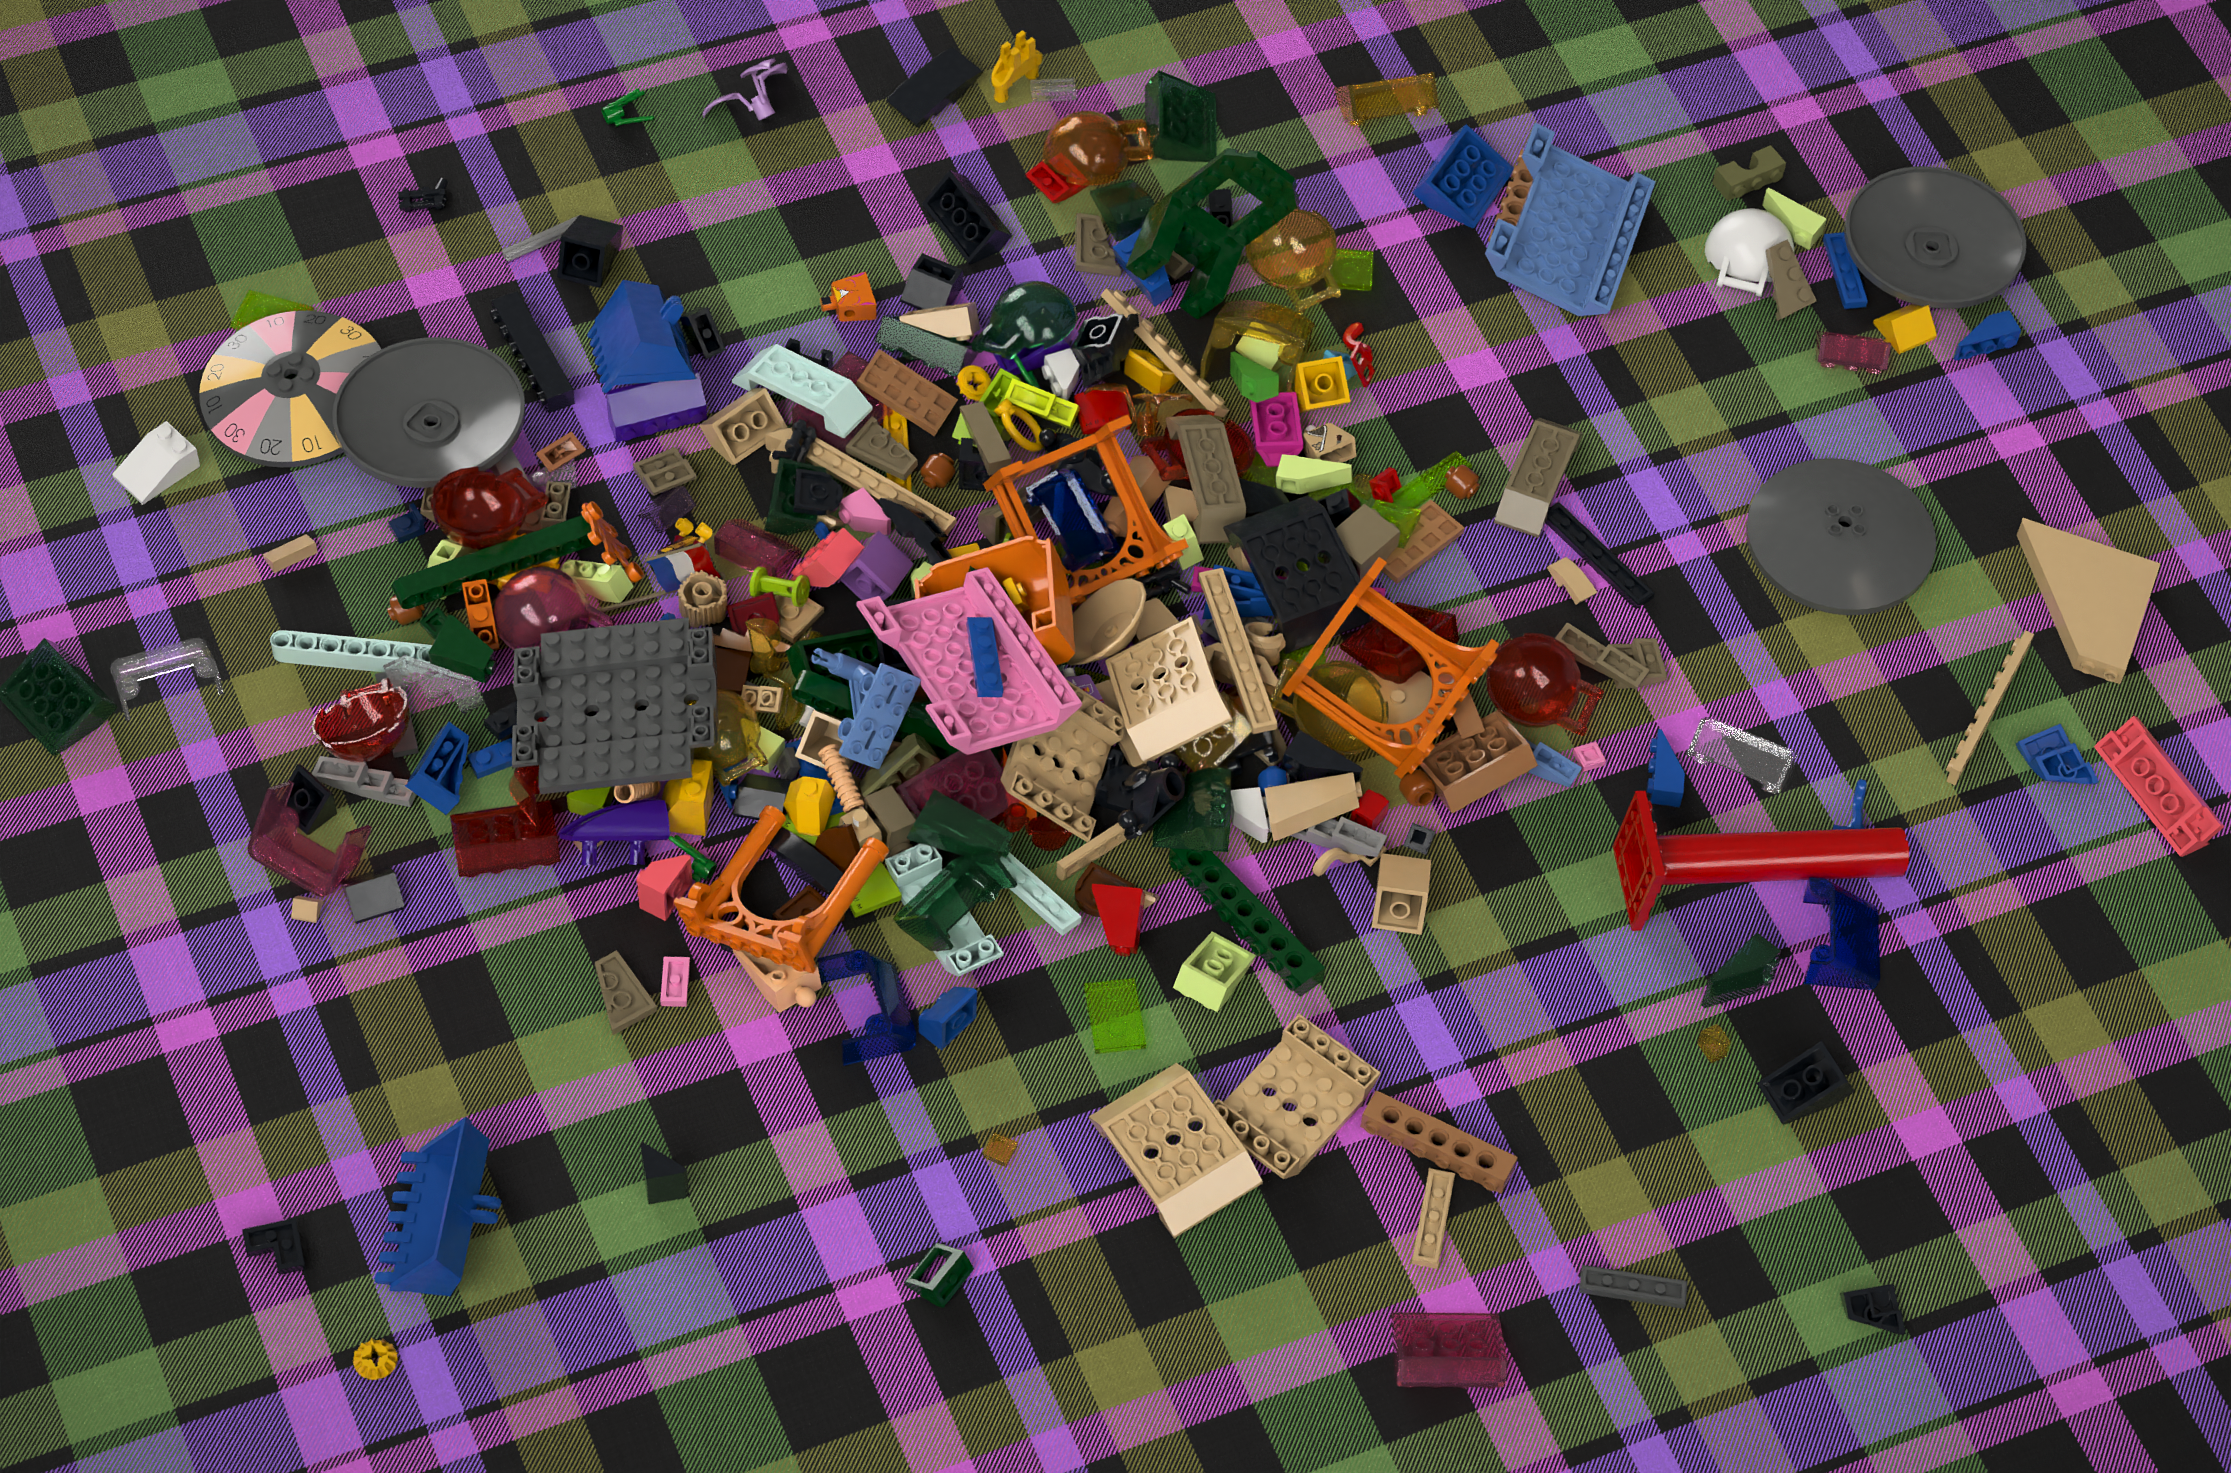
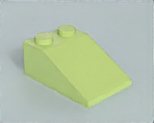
(1213, 971)

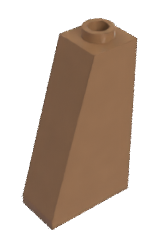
(1150, 486)

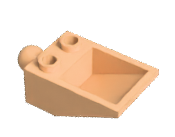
(780, 983)

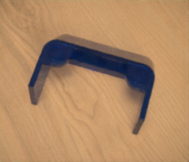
(886, 1031)

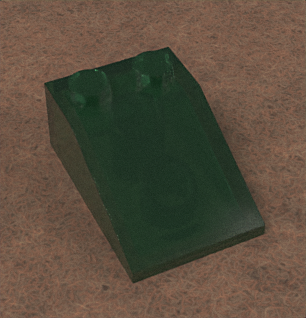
(1123, 207)
(1743, 973)

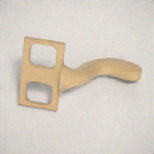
(1345, 857)

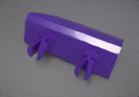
(621, 822)

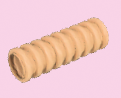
(841, 778)
(636, 792)

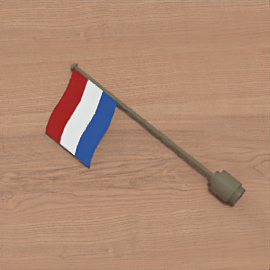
(673, 569)

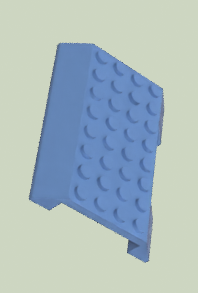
(1570, 229)

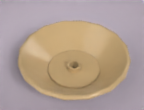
(1107, 621)

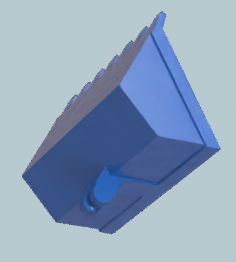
(640, 338)
(438, 1212)

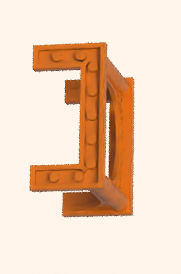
(1156, 545)
(1460, 662)

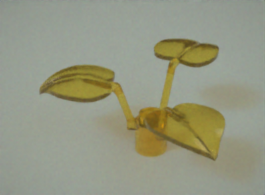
(764, 638)

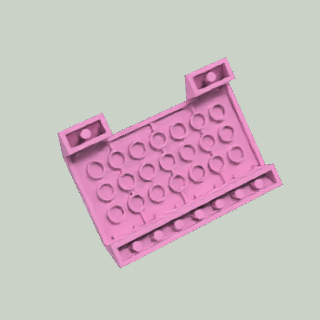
(936, 648)

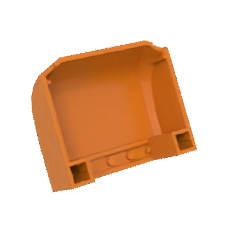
(1040, 572)

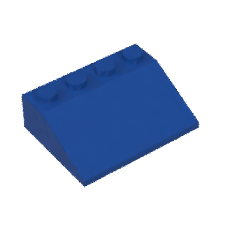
(1464, 178)

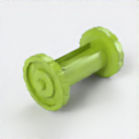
(762, 583)

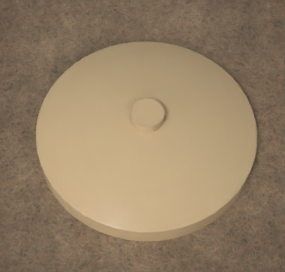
(1406, 700)

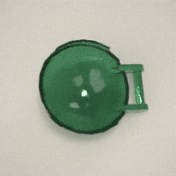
(1027, 317)

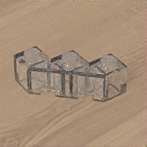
(434, 681)

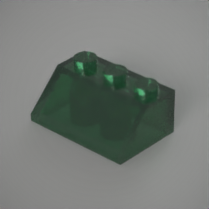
(780, 513)

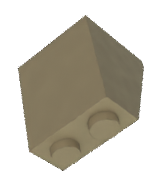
(1367, 538)

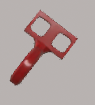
(1349, 337)

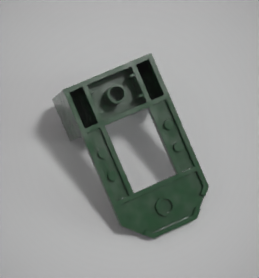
(1201, 239)

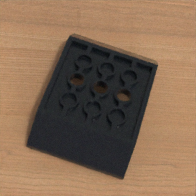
(1306, 599)

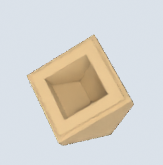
(306, 909)

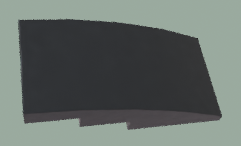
(934, 86)

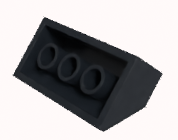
(966, 218)

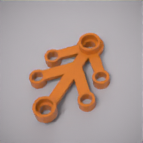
(607, 533)

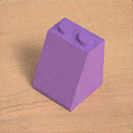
(877, 569)

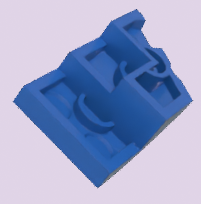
(2055, 758)

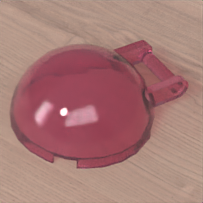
(541, 603)

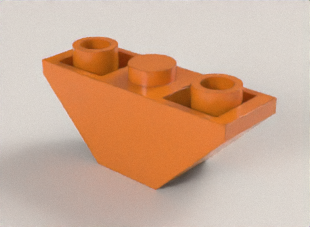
(480, 612)

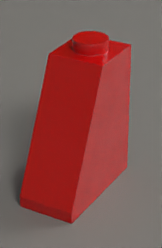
(1121, 916)

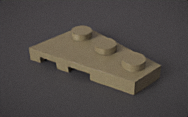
(880, 450)
(622, 993)

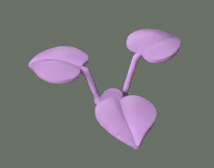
(760, 103)

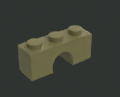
(1734, 181)

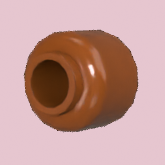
(937, 471)
(1462, 482)
(404, 616)
(1417, 788)

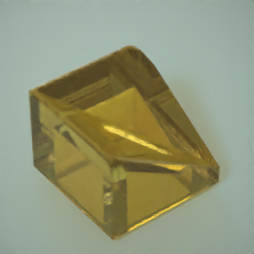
(1714, 1043)

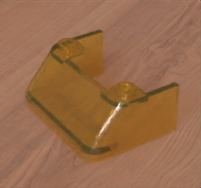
(1387, 98)

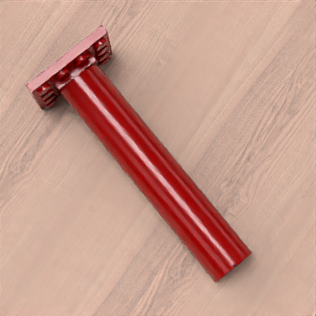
(1656, 860)

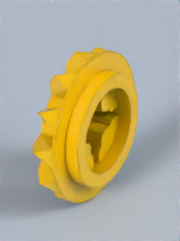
(978, 376)
(367, 1368)

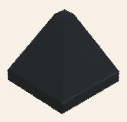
(1419, 838)

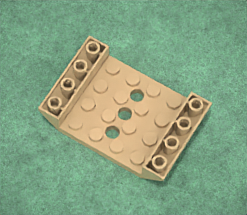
(1180, 703)
(1078, 745)
(1313, 1075)
(1186, 1178)

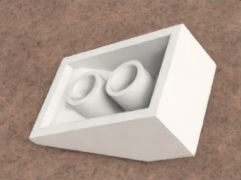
(157, 463)

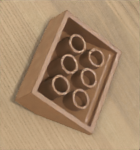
(1478, 764)

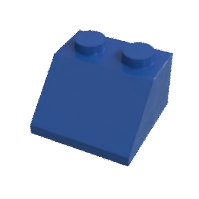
(948, 1016)

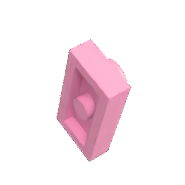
(675, 981)

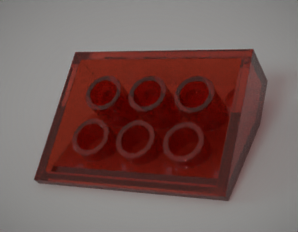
(1391, 655)
(503, 840)

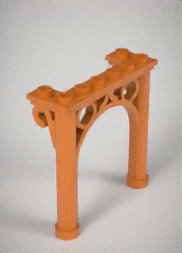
(794, 940)

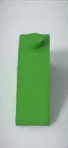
(1253, 379)

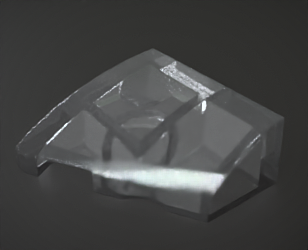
(565, 474)

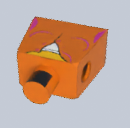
(851, 299)

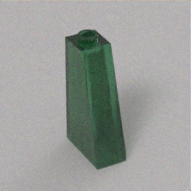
(958, 829)

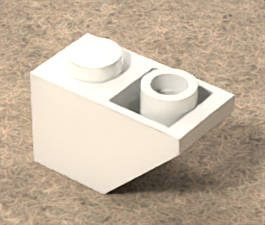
(1062, 372)
(1249, 813)

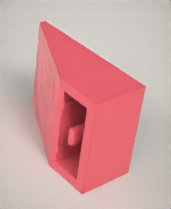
(829, 559)

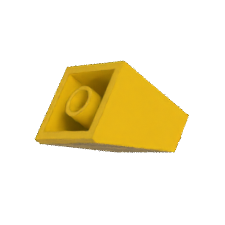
(690, 800)

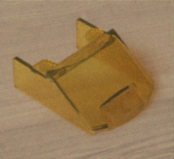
(1263, 322)

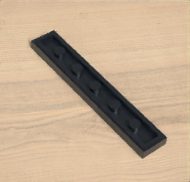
(1598, 556)

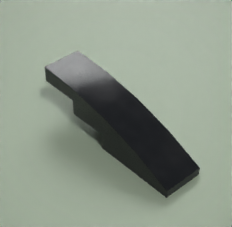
(805, 860)

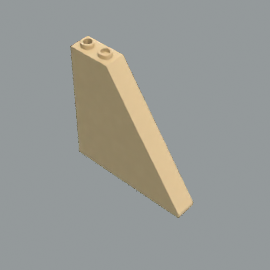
(2091, 594)

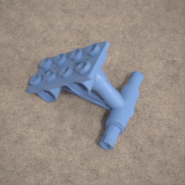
(878, 705)

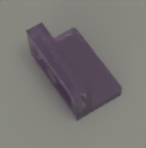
(668, 508)

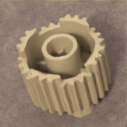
(702, 599)

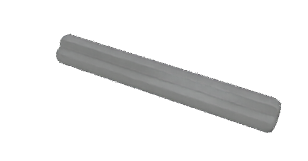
(536, 241)

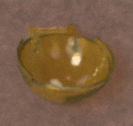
(1296, 256)
(1350, 684)
(737, 738)

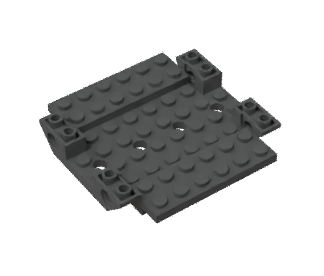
(614, 674)

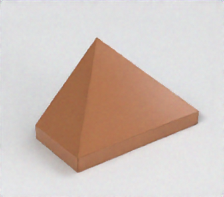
(560, 452)

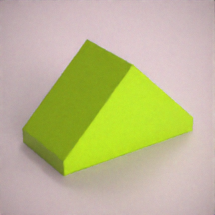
(996, 391)
(589, 800)

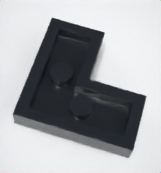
(280, 1238)

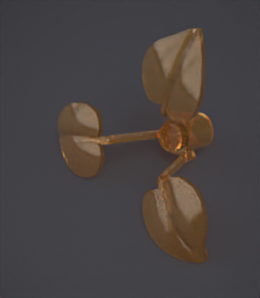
(1146, 419)

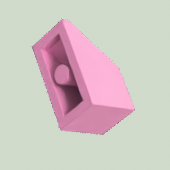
(864, 513)

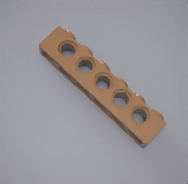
(1517, 193)
(1433, 1130)

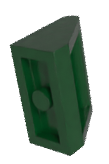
(946, 1280)

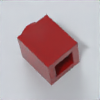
(1371, 810)

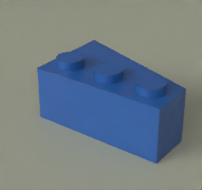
(1156, 286)
(1245, 592)
(440, 769)

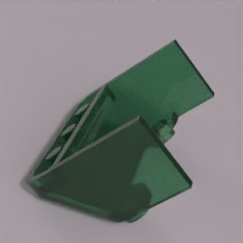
(951, 897)

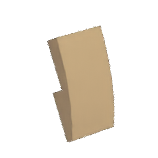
(1574, 580)
(763, 698)

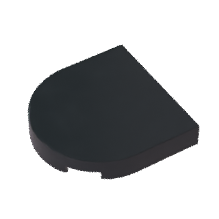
(816, 493)

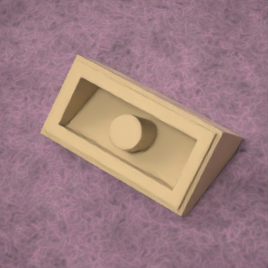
(290, 553)

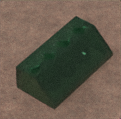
(925, 345)

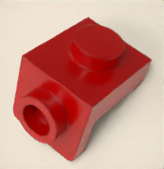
(1385, 484)

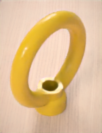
(1005, 410)

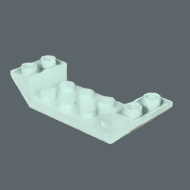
(807, 385)
(971, 948)

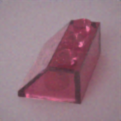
(1852, 351)
(753, 548)

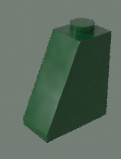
(462, 651)

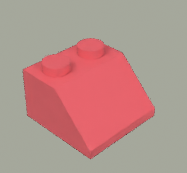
(663, 883)

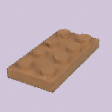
(906, 392)
(1431, 535)

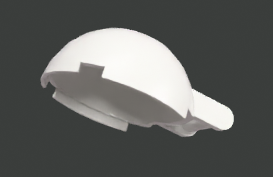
(1739, 247)

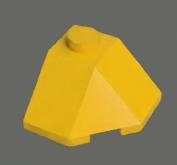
(809, 804)

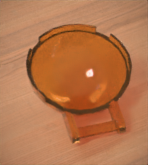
(1093, 147)

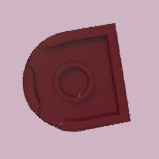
(756, 607)

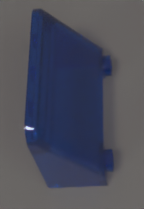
(1073, 518)
(1854, 939)

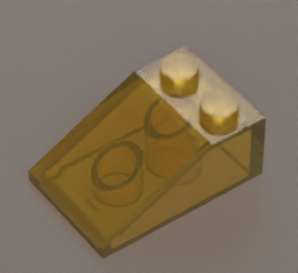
(1217, 744)

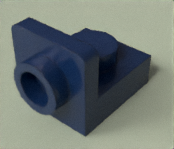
(408, 525)

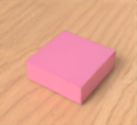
(1589, 756)

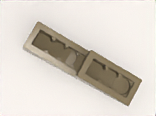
(986, 437)
(1603, 659)

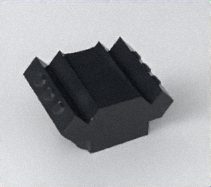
(1103, 345)

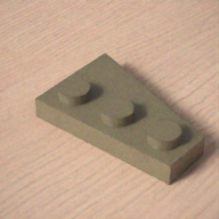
(1092, 248)
(1789, 281)

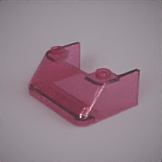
(295, 856)

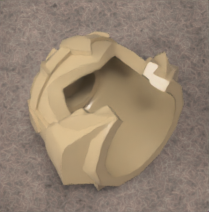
(1264, 646)

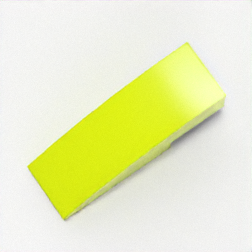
(1042, 403)

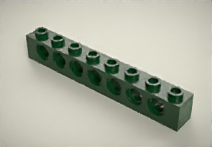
(1210, 868)

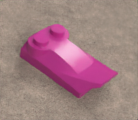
(1277, 427)

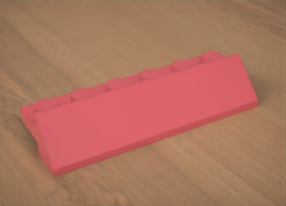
(2159, 787)

